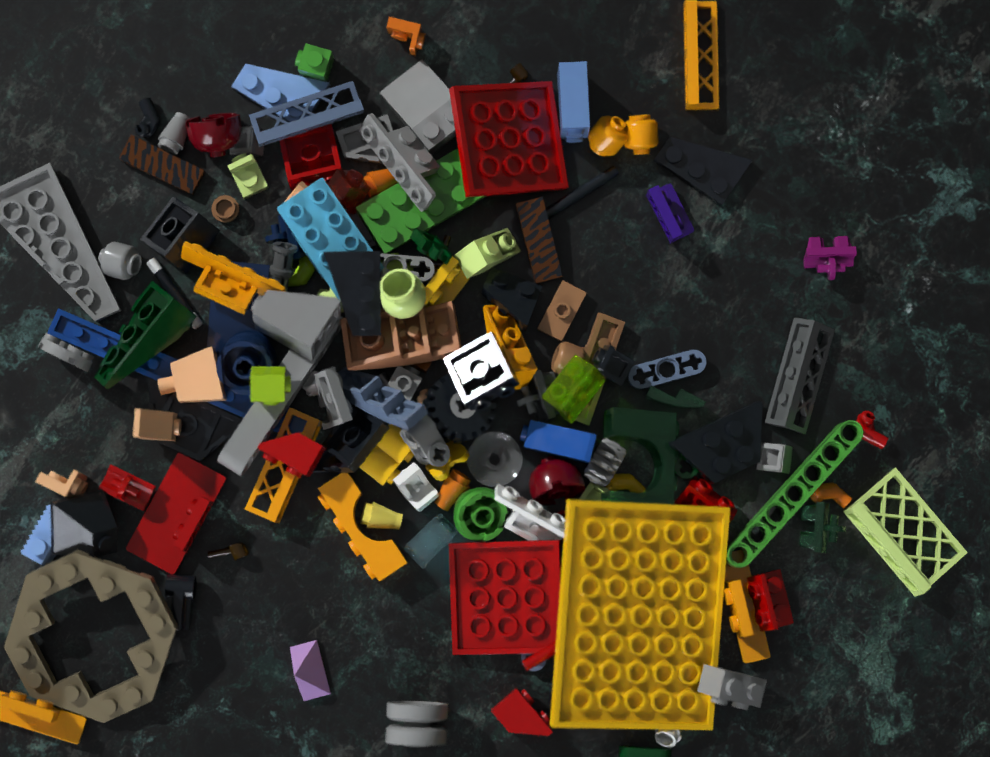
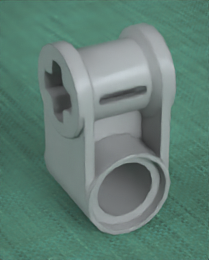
(426, 443)

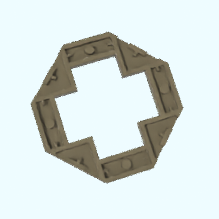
(73, 691)

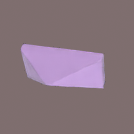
(309, 670)

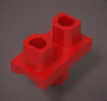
(127, 487)

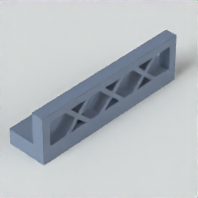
(310, 122)

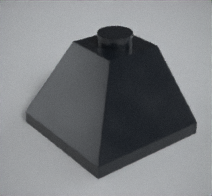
(83, 525)

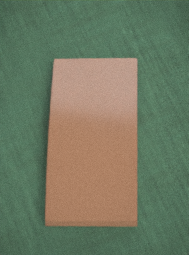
(405, 341)

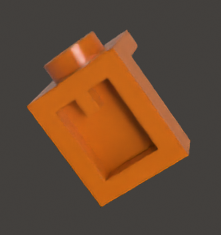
(405, 29)

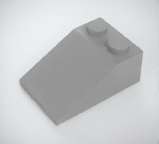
(423, 105)

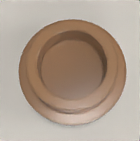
(225, 209)

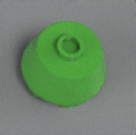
(479, 514)

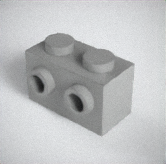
(731, 686)

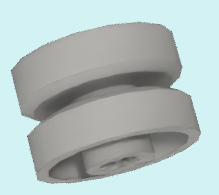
(416, 727)

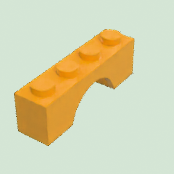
(342, 496)

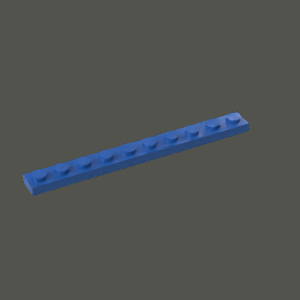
(99, 340)

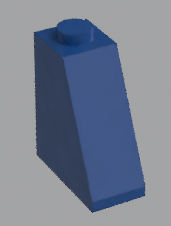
(558, 441)

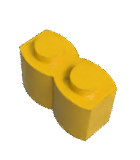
(387, 456)

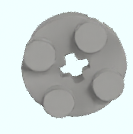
(66, 352)

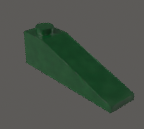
(153, 327)

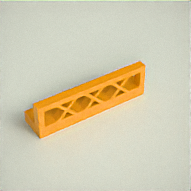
(692, 50)
(288, 481)

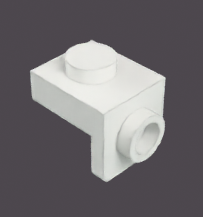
(416, 487)

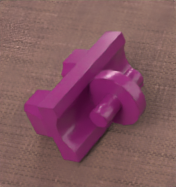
(829, 259)

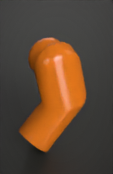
(831, 491)

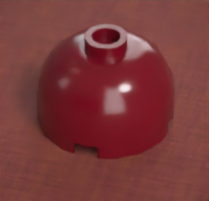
(214, 133)
(554, 480)

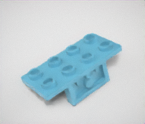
(321, 226)

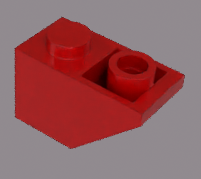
(295, 451)
(519, 716)

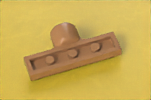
(604, 332)

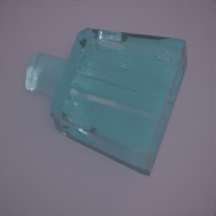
(431, 540)

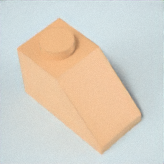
(156, 425)

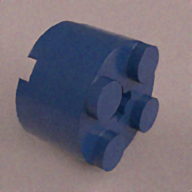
(248, 347)

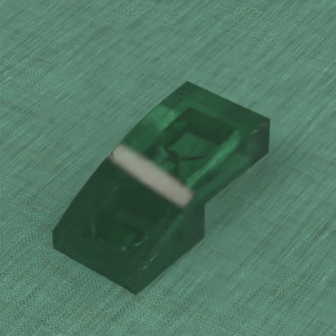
(682, 400)

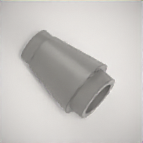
(174, 134)

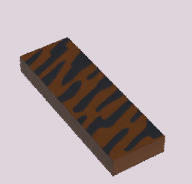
(162, 165)
(538, 239)

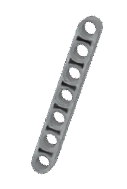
(262, 418)

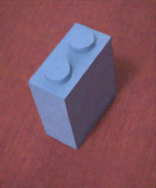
(573, 101)

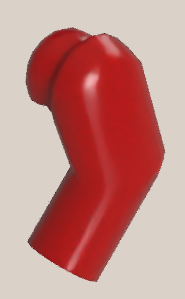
(870, 435)

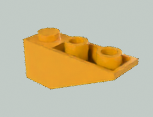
(511, 343)

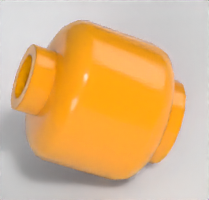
(641, 133)
(607, 136)

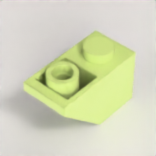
(487, 252)

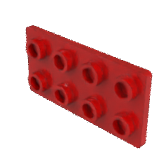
(176, 513)

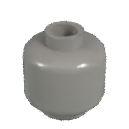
(120, 260)

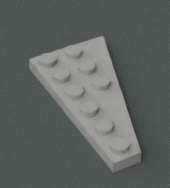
(46, 226)

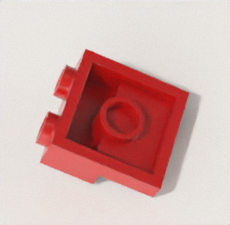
(310, 156)

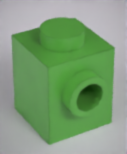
(314, 62)

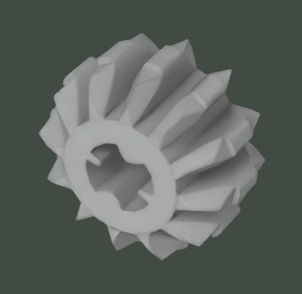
(605, 462)

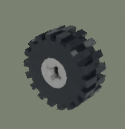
(450, 418)

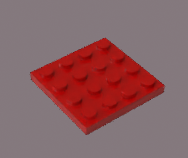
(508, 138)
(504, 596)

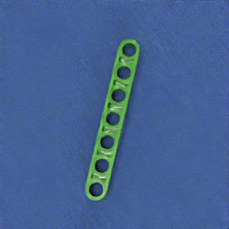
(805, 488)

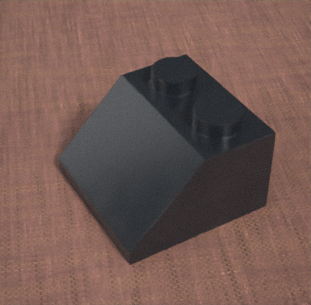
(174, 227)

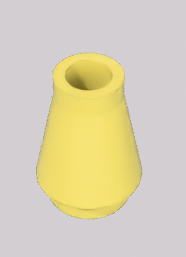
(380, 517)

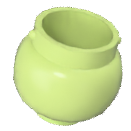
(402, 293)

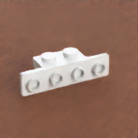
(529, 517)

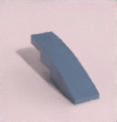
(383, 402)

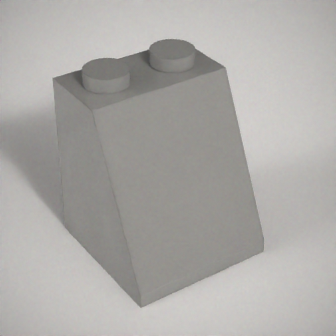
(296, 319)

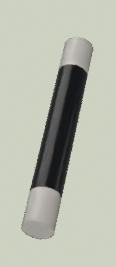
(171, 288)

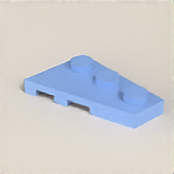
(275, 87)

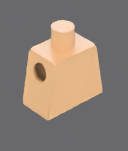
(194, 378)

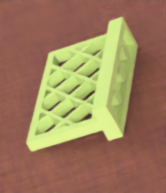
(885, 543)

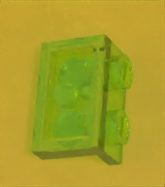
(574, 388)

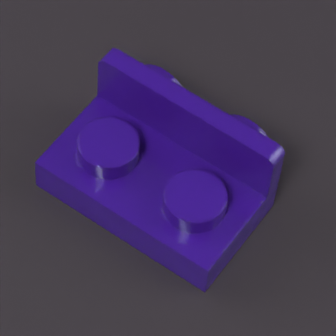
(670, 212)

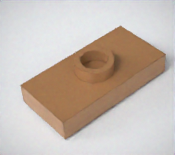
(562, 311)

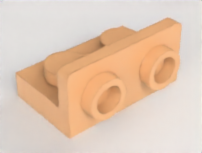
(67, 487)

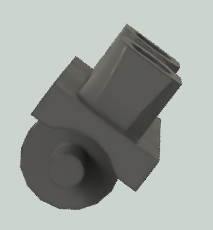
(533, 396)

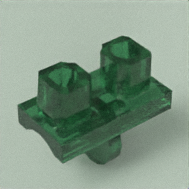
(820, 515)

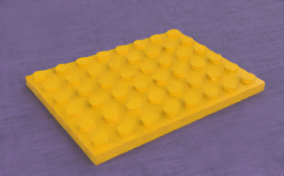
(638, 614)

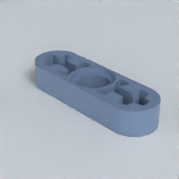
(685, 356)

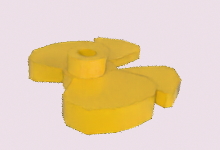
(458, 454)

